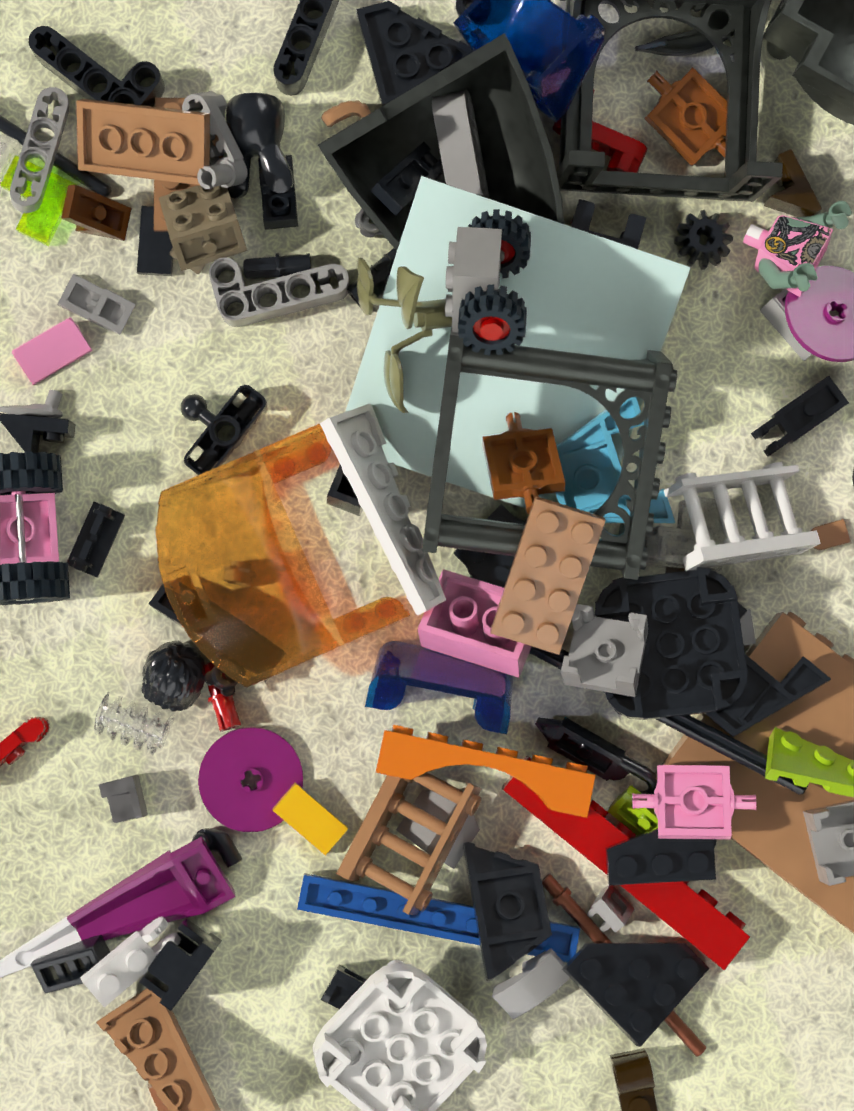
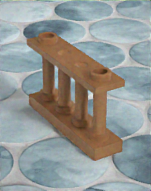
(375, 832)

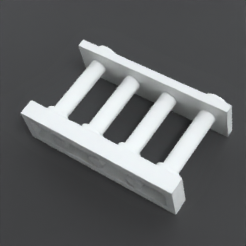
(735, 547)

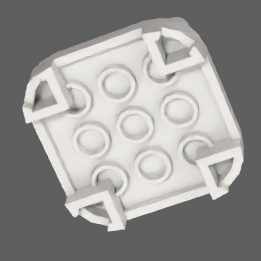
(399, 1043)

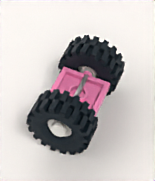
(29, 529)

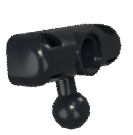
(242, 418)

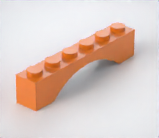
(558, 788)

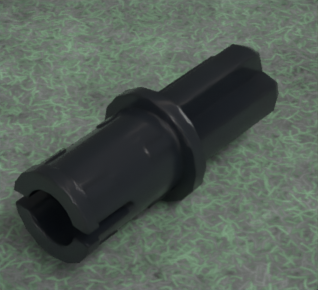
(275, 266)

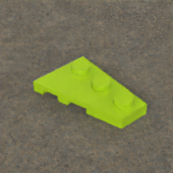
(807, 762)

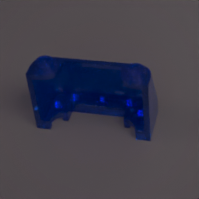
(547, 42)
(420, 667)

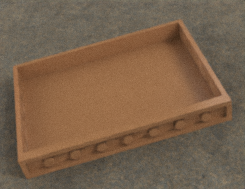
(825, 717)

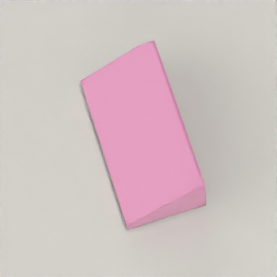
(51, 350)

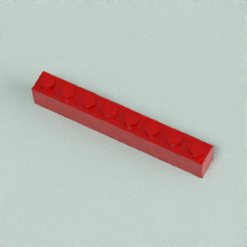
(673, 902)

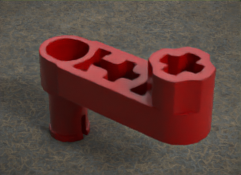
(624, 151)

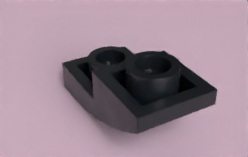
(278, 208)

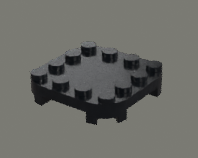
(692, 643)

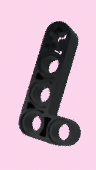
(307, 30)
(92, 73)

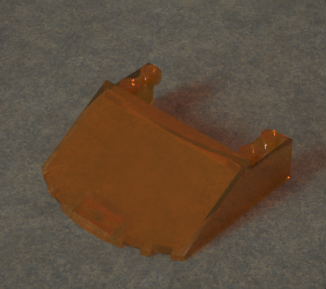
(242, 572)

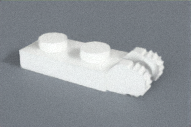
(126, 962)

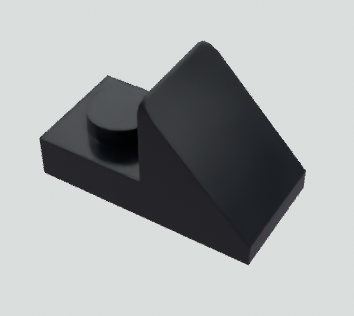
(27, 430)

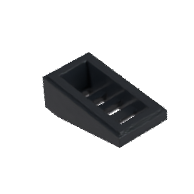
(89, 950)

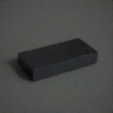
(153, 247)

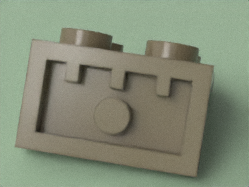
(202, 225)

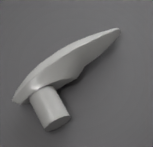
(48, 410)

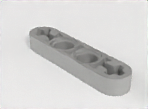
(37, 149)

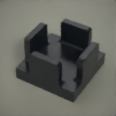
(179, 964)

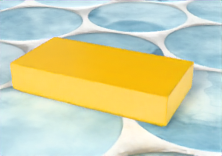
(310, 818)

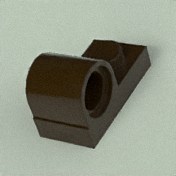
(634, 1080)

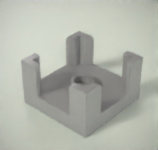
(605, 652)
(832, 841)

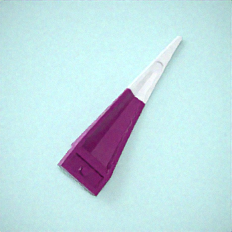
(170, 886)

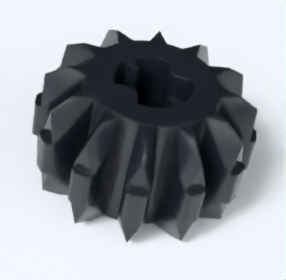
(716, 242)

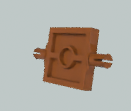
(689, 115)
(523, 462)

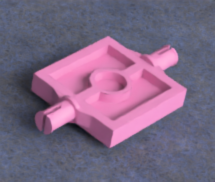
(694, 802)

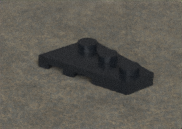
(660, 860)

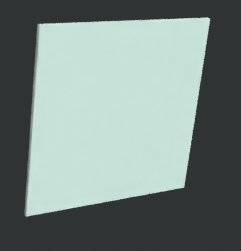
(579, 299)

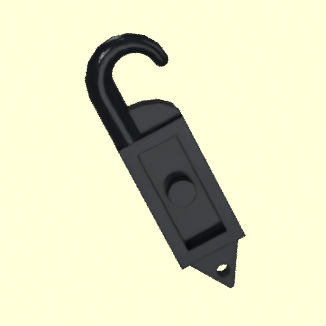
(593, 751)

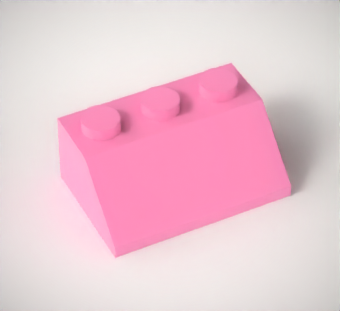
(464, 622)

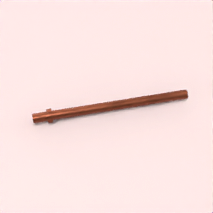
(562, 897)

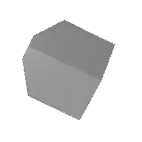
(427, 839)

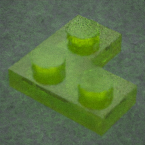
(44, 221)

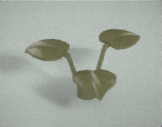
(423, 314)

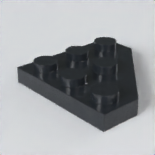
(404, 49)
(636, 981)

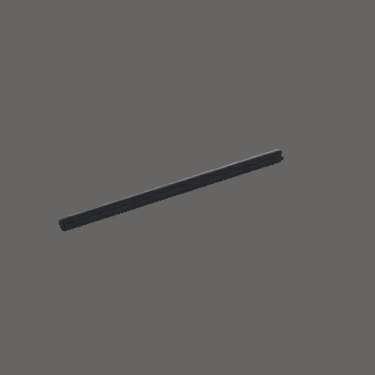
(700, 732)

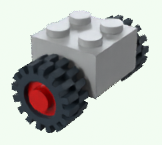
(477, 306)

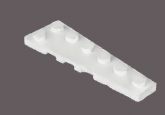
(358, 447)

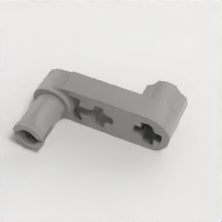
(227, 170)

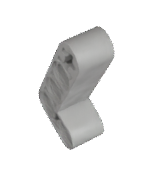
(459, 142)
(281, 287)

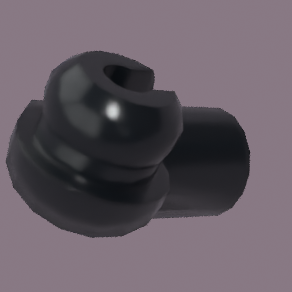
(220, 842)

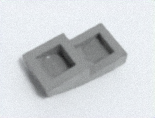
(96, 304)
(537, 982)

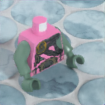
(795, 247)

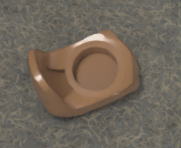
(343, 111)

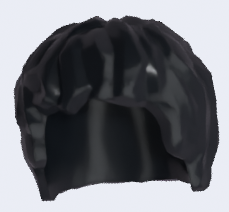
(173, 676)

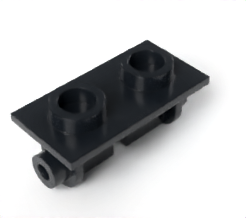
(95, 539)

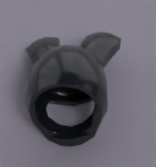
(258, 128)

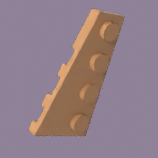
(160, 1052)

